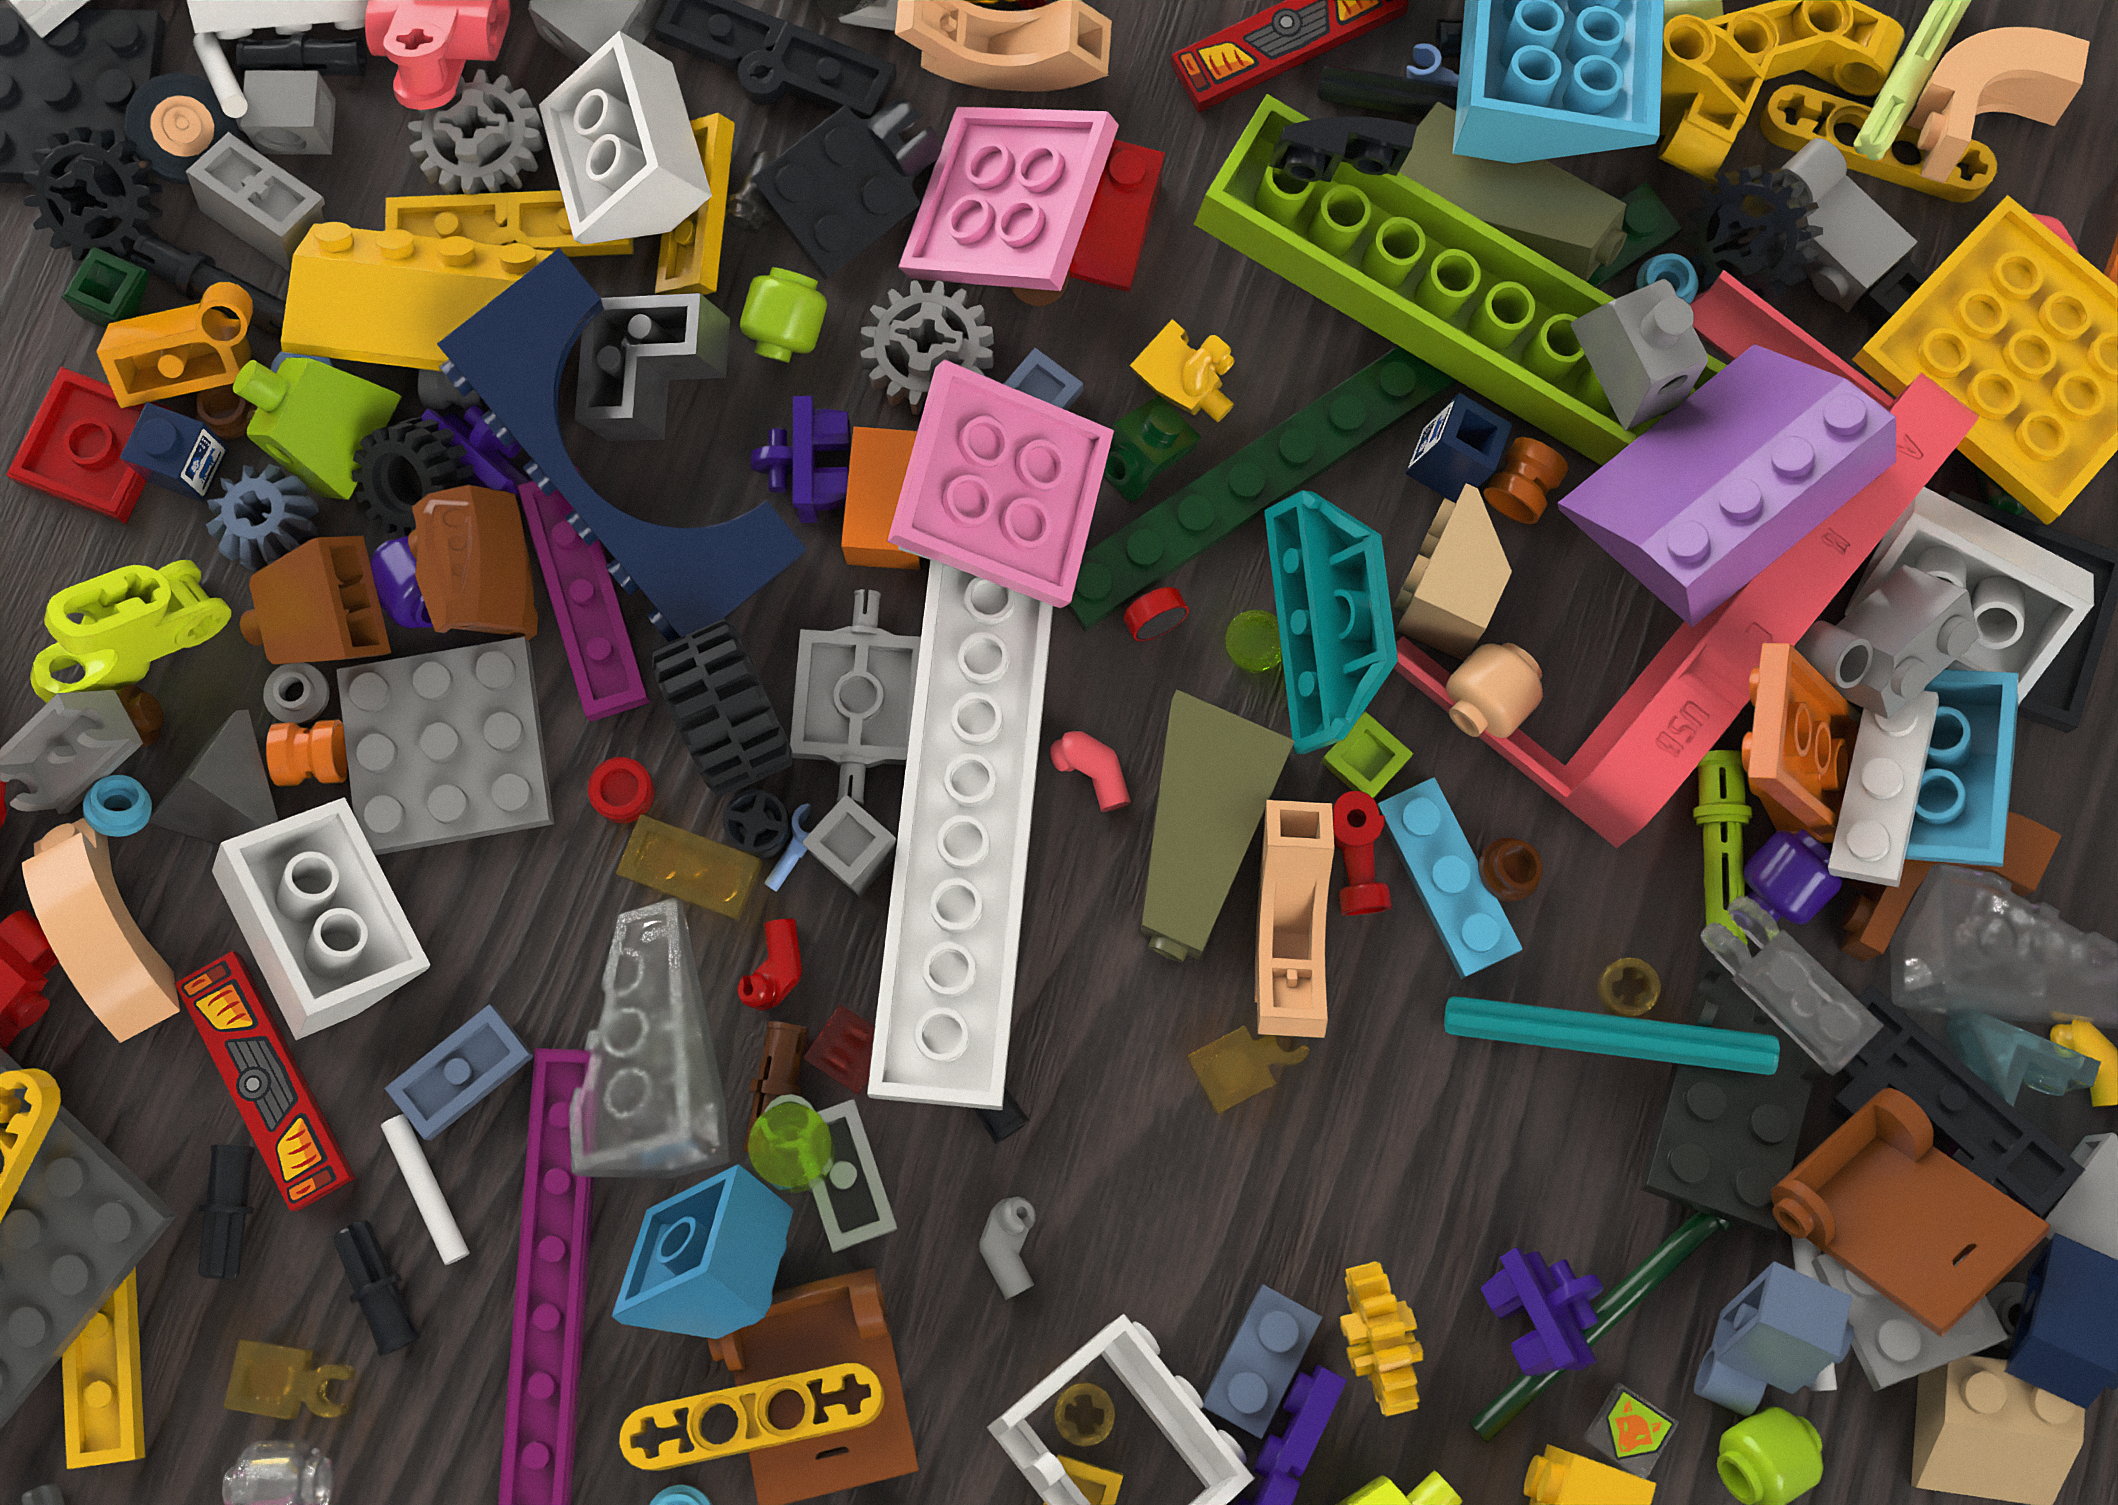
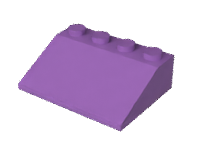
(1734, 478)

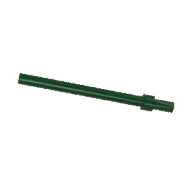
(1609, 1313)

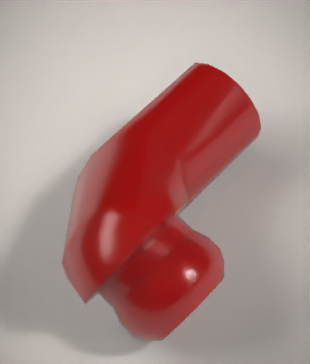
(779, 972)

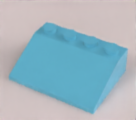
(1558, 78)

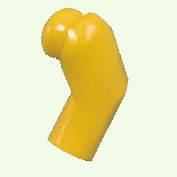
(2089, 1041)

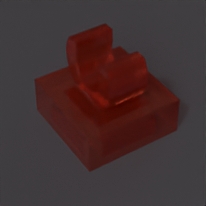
(844, 1049)

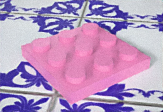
(1009, 197)
(1001, 485)

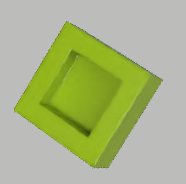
(1367, 757)

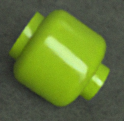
(783, 314)
(1770, 1457)

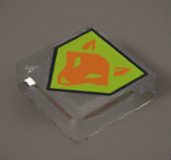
(1630, 1431)

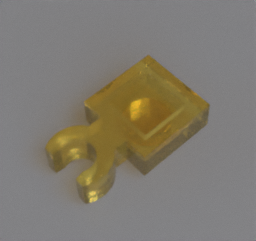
(1238, 1067)
(277, 1377)

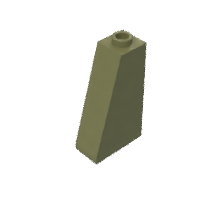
(1524, 200)
(1207, 810)

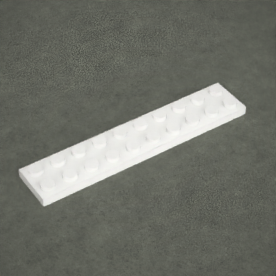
(962, 845)

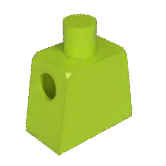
(314, 419)

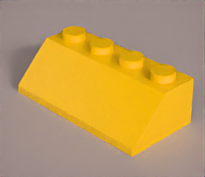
(391, 292)

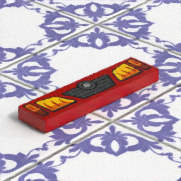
(1273, 44)
(265, 1081)

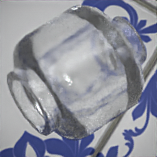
(280, 1475)

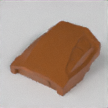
(474, 562)

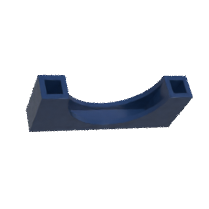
(515, 363)

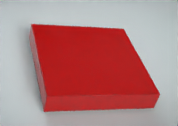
(78, 447)

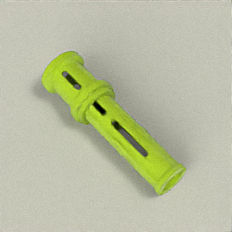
(1720, 813)

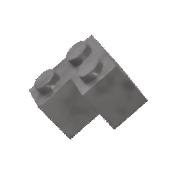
(634, 353)

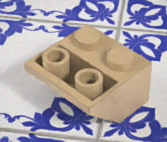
(1457, 588)

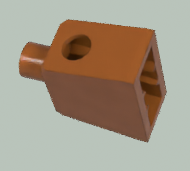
(317, 604)

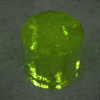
(791, 1147)

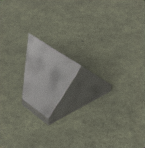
(221, 789)

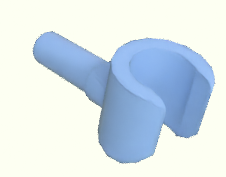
(1430, 56)
(794, 850)

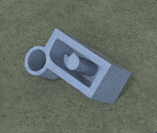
(1775, 1334)

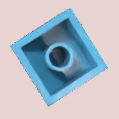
(706, 1258)

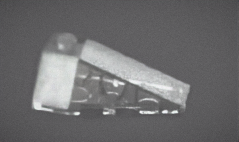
(1994, 952)
(652, 1073)

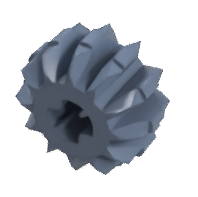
(251, 499)

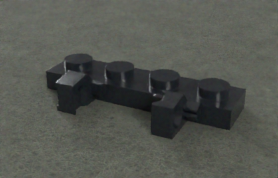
(1963, 1110)

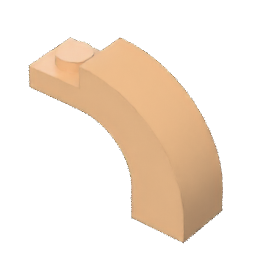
(1008, 49)
(1995, 71)
(1292, 918)
(94, 932)

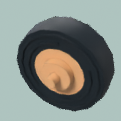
(176, 123)

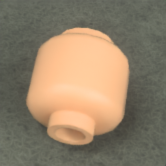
(1495, 690)

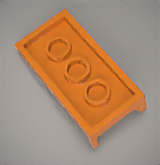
(1798, 743)

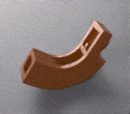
(1875, 917)

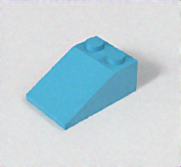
(1967, 770)

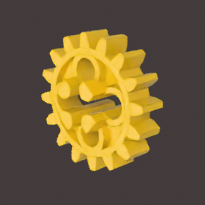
(1384, 1348)

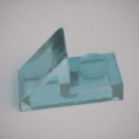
(2005, 1053)

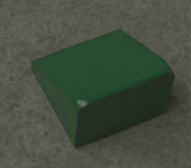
(106, 288)

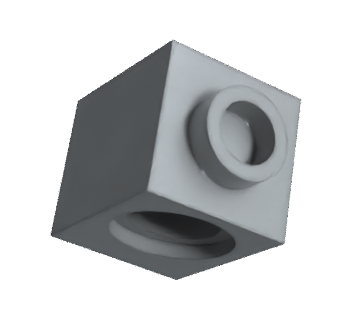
(288, 112)
(852, 845)

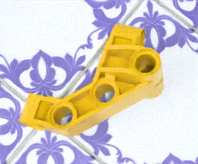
(1720, 63)

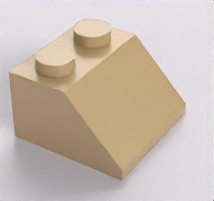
(1992, 1434)

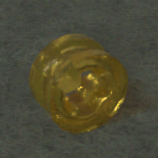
(1643, 1001)
(1069, 1428)

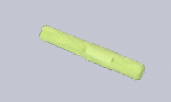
(1909, 78)

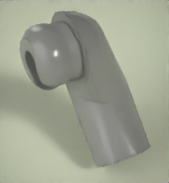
(1002, 1243)

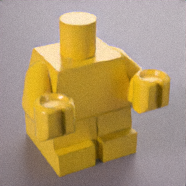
(1184, 374)

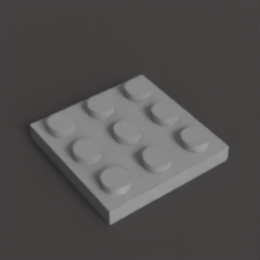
(445, 746)

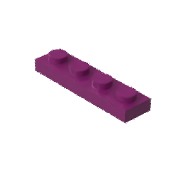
(585, 608)

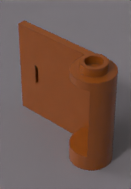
(1905, 1213)
(810, 1330)

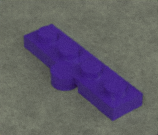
(1282, 1458)

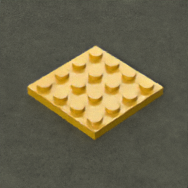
(2026, 344)

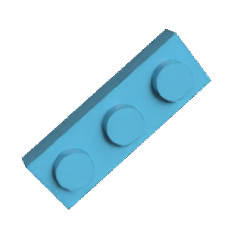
(1448, 878)

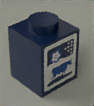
(1458, 447)
(174, 452)

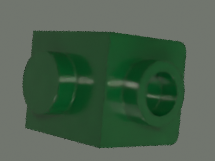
(1146, 445)

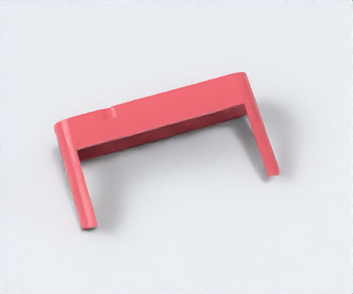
(1704, 671)

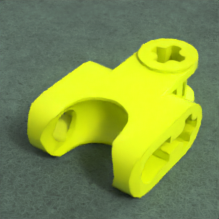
(126, 624)

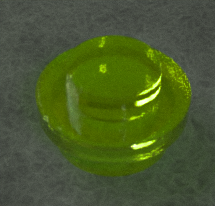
(1254, 641)

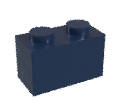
(2068, 1323)

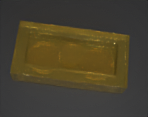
(689, 867)

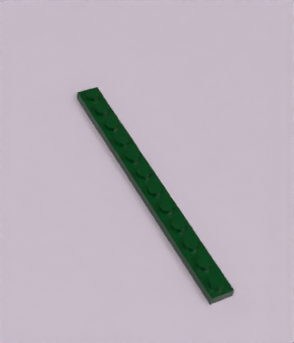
(1299, 452)

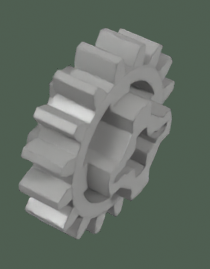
(484, 142)
(908, 328)

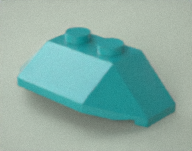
(1329, 616)

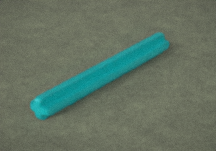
(1612, 1035)

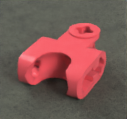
(433, 42)

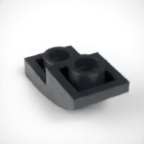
(1317, 146)

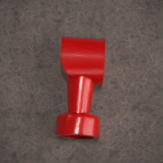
(1355, 830)

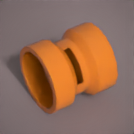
(1527, 478)
(304, 753)

